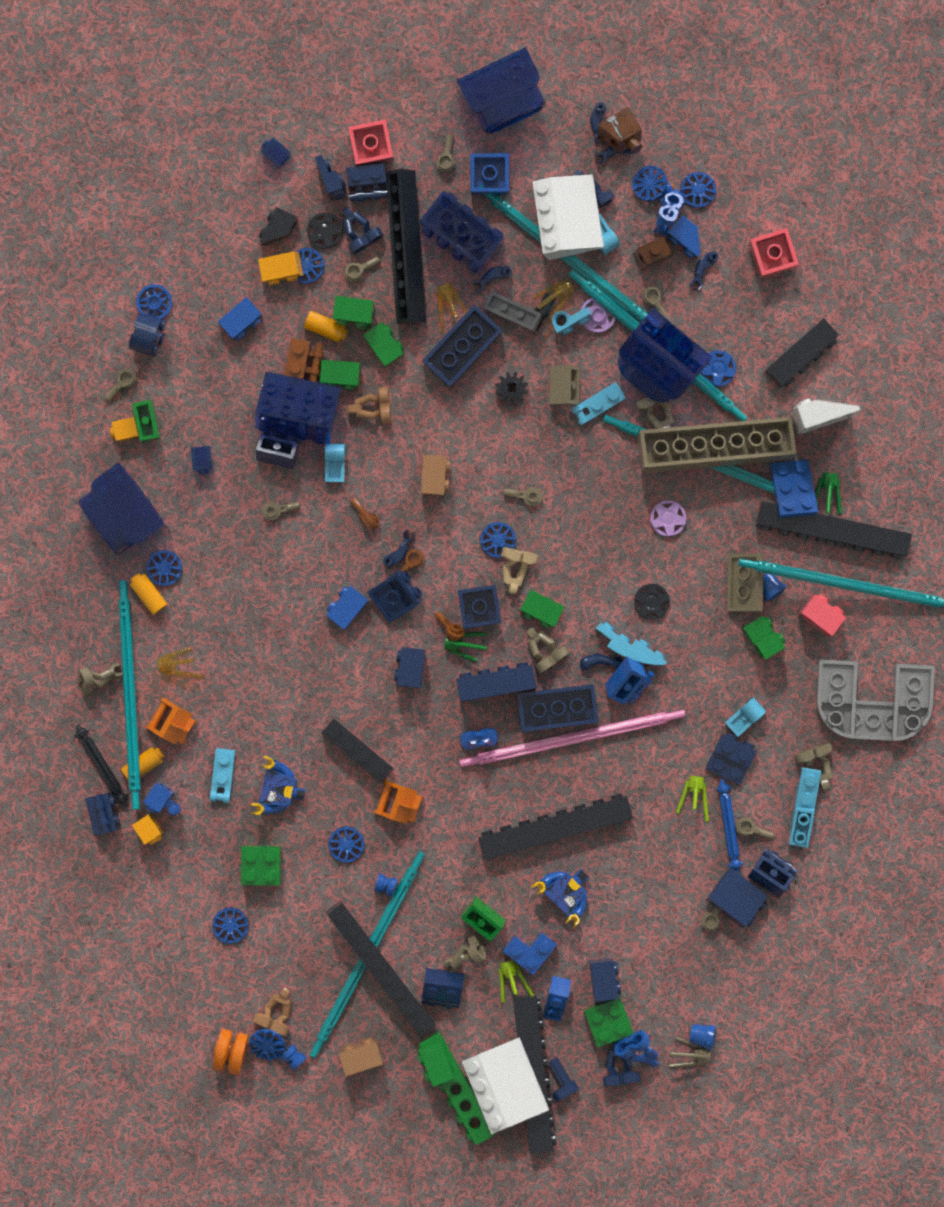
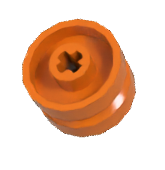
(229, 1051)

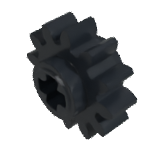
(504, 388)

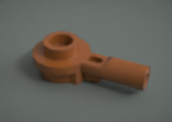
(369, 520)
(413, 559)
(453, 631)

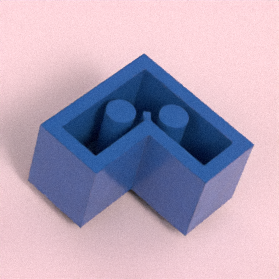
(530, 956)

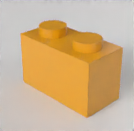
(280, 267)
(148, 829)

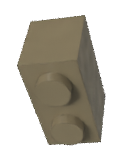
(564, 385)

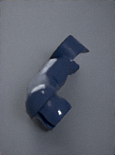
(596, 117)
(609, 152)
(703, 264)
(493, 273)
(400, 554)
(598, 658)

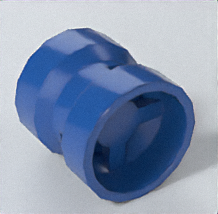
(381, 884)
(293, 1057)

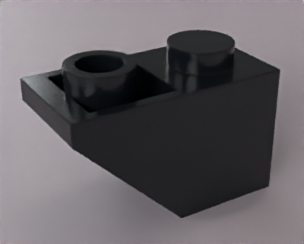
(279, 226)

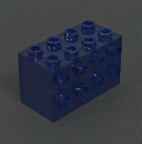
(461, 232)
(297, 408)

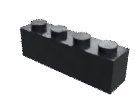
(802, 352)
(357, 750)

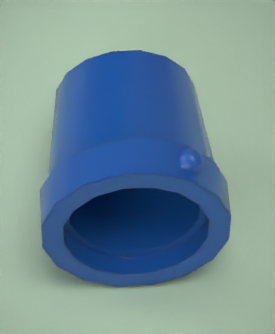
(771, 587)
(703, 1036)

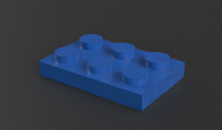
(793, 488)

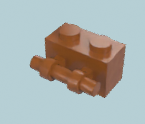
(298, 358)

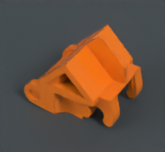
(176, 725)
(404, 805)

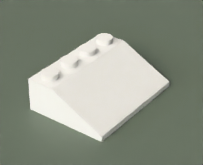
(567, 215)
(817, 414)
(505, 1085)

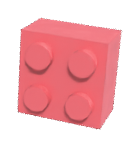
(371, 143)
(773, 253)
(822, 615)

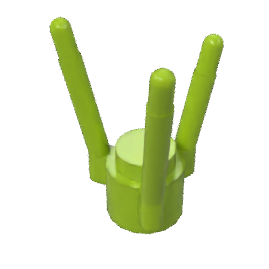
(695, 784)
(509, 970)

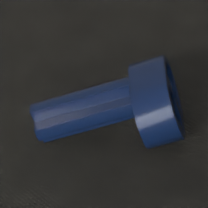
(567, 1085)

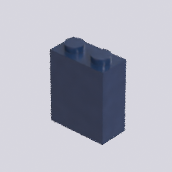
(737, 898)

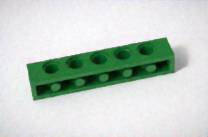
(475, 1134)

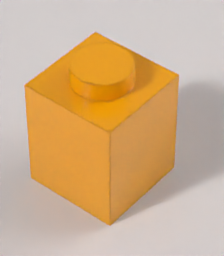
(124, 429)

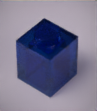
(275, 152)
(202, 459)

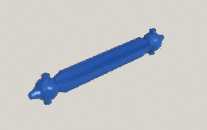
(729, 826)

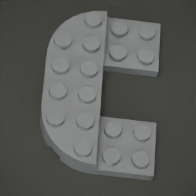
(874, 719)

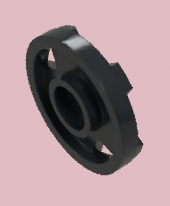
(325, 230)
(651, 601)

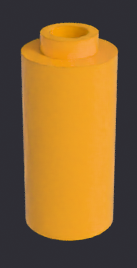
(325, 327)
(148, 593)
(147, 761)

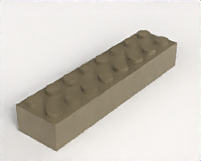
(716, 445)

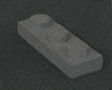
(513, 311)

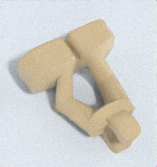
(513, 556)

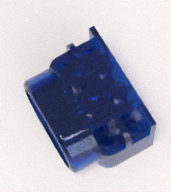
(503, 92)
(660, 359)
(120, 510)

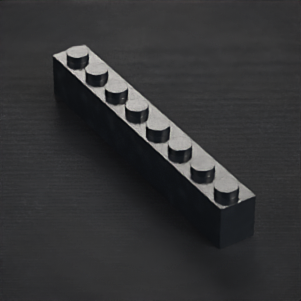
(405, 246)
(837, 530)
(555, 827)
(380, 968)
(528, 1029)

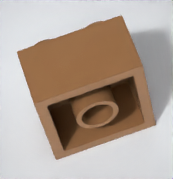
(434, 475)
(361, 1056)

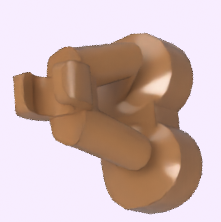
(384, 410)
(265, 1019)

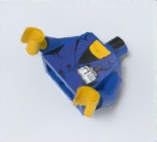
(277, 789)
(565, 892)

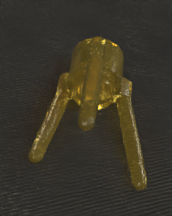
(563, 289)
(447, 293)
(166, 664)

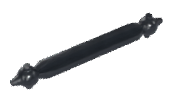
(101, 765)

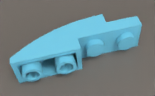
(637, 651)
(804, 807)

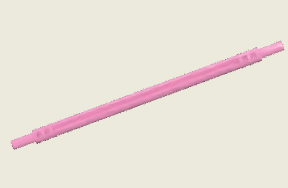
(572, 738)

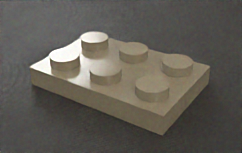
(744, 584)

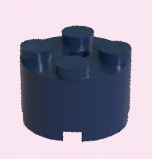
(147, 335)

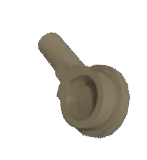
(445, 162)
(354, 271)
(652, 296)
(125, 378)
(531, 496)
(272, 510)
(746, 826)
(710, 921)

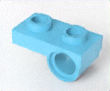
(610, 239)
(578, 318)
(334, 462)
(745, 717)

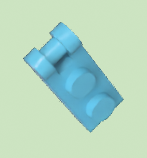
(599, 403)
(222, 775)

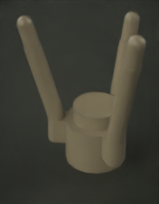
(700, 1055)

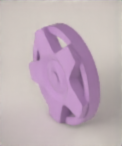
(599, 317)
(668, 518)

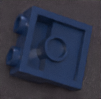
(333, 182)
(395, 595)
(731, 758)

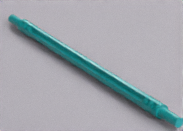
(571, 260)
(632, 324)
(731, 470)
(843, 583)
(129, 695)
(360, 967)

